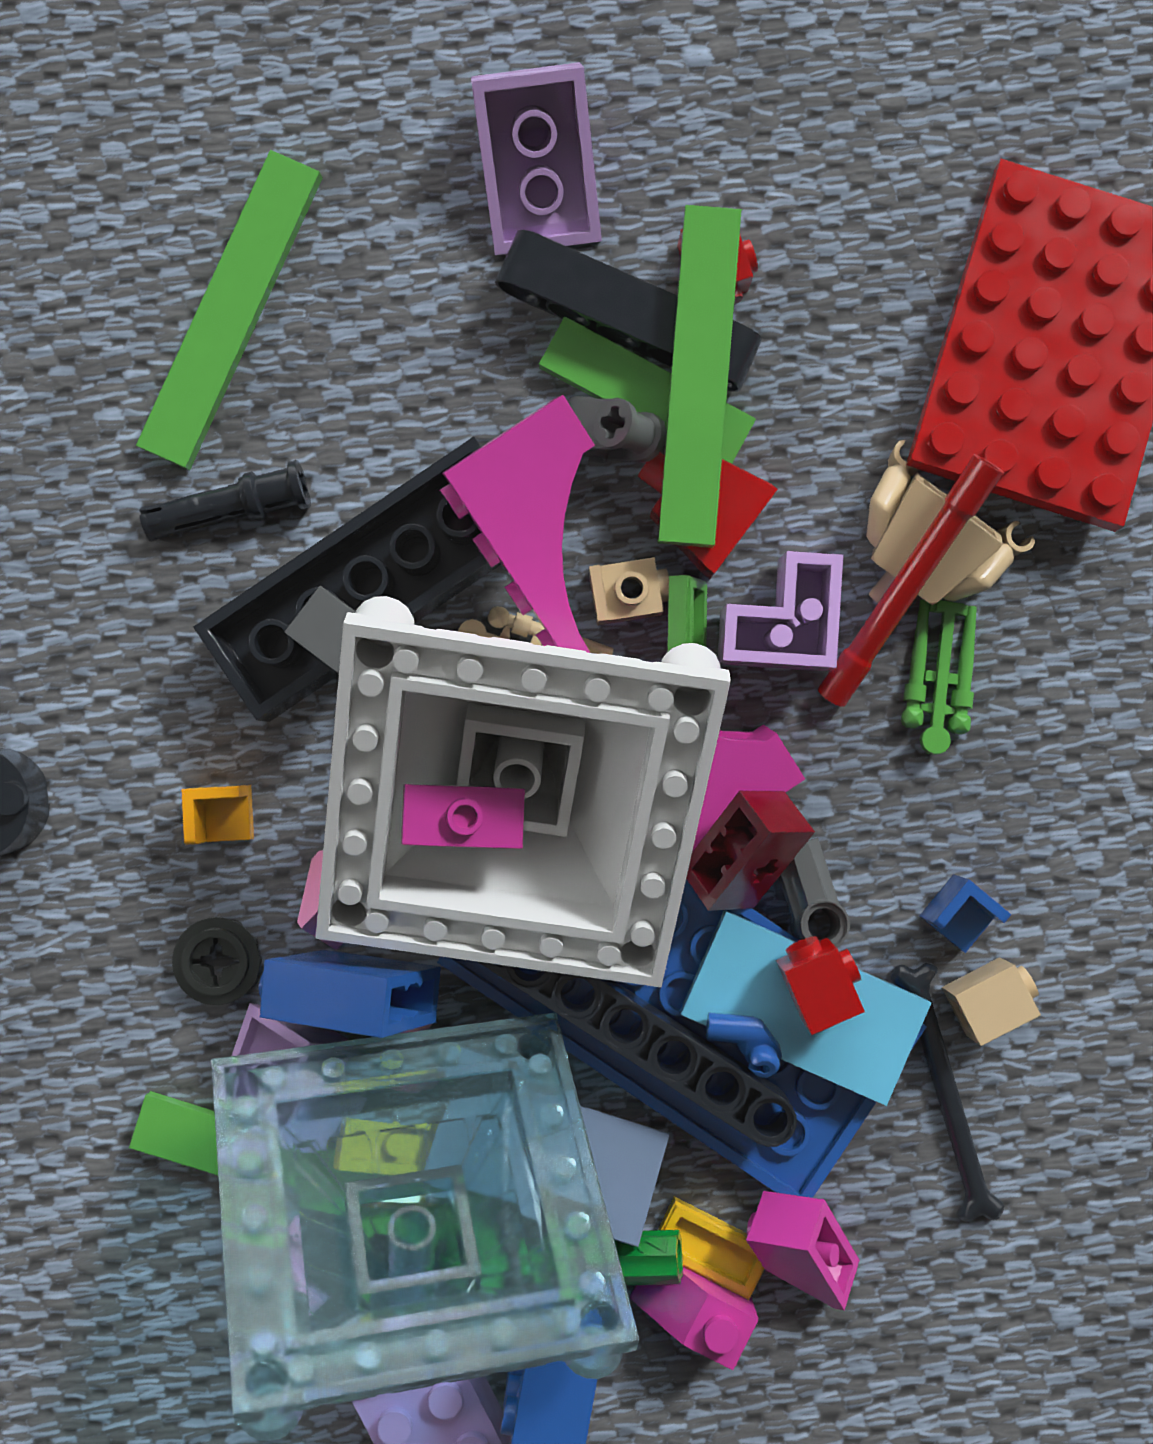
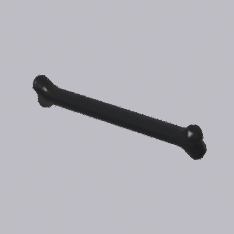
(977, 1199)

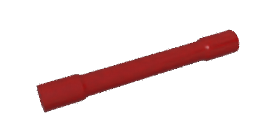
(960, 505)

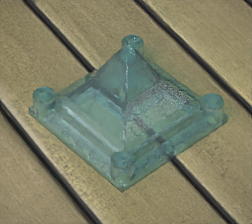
(409, 1218)

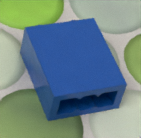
(349, 992)

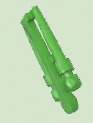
(936, 738)

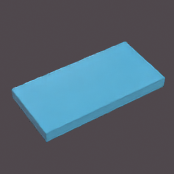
(859, 1054)

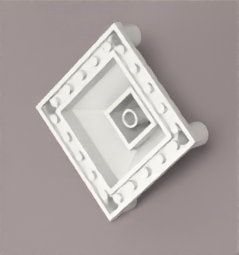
(611, 802)

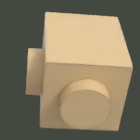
(993, 1000)

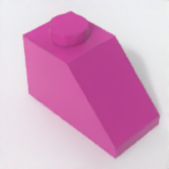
(803, 1246)
(701, 1316)

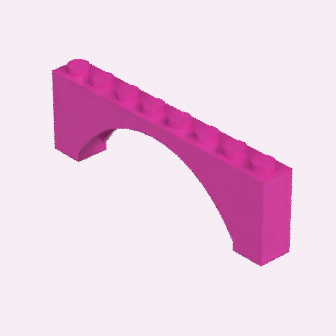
(519, 501)

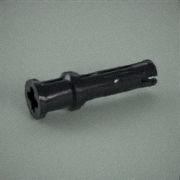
(250, 497)

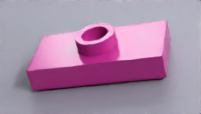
(462, 816)

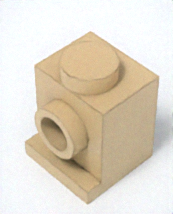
(609, 600)

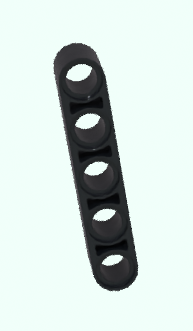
(606, 301)

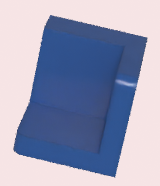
(962, 912)

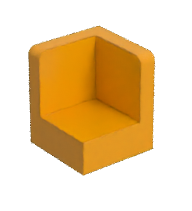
(217, 814)

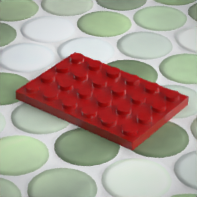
(1049, 349)

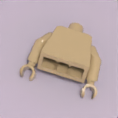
(900, 517)

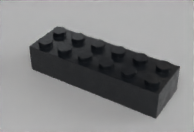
(396, 548)

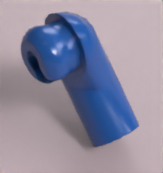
(751, 1038)

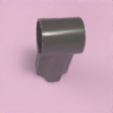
(809, 888)

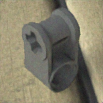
(619, 430)

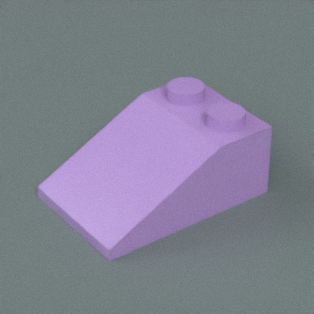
(537, 154)

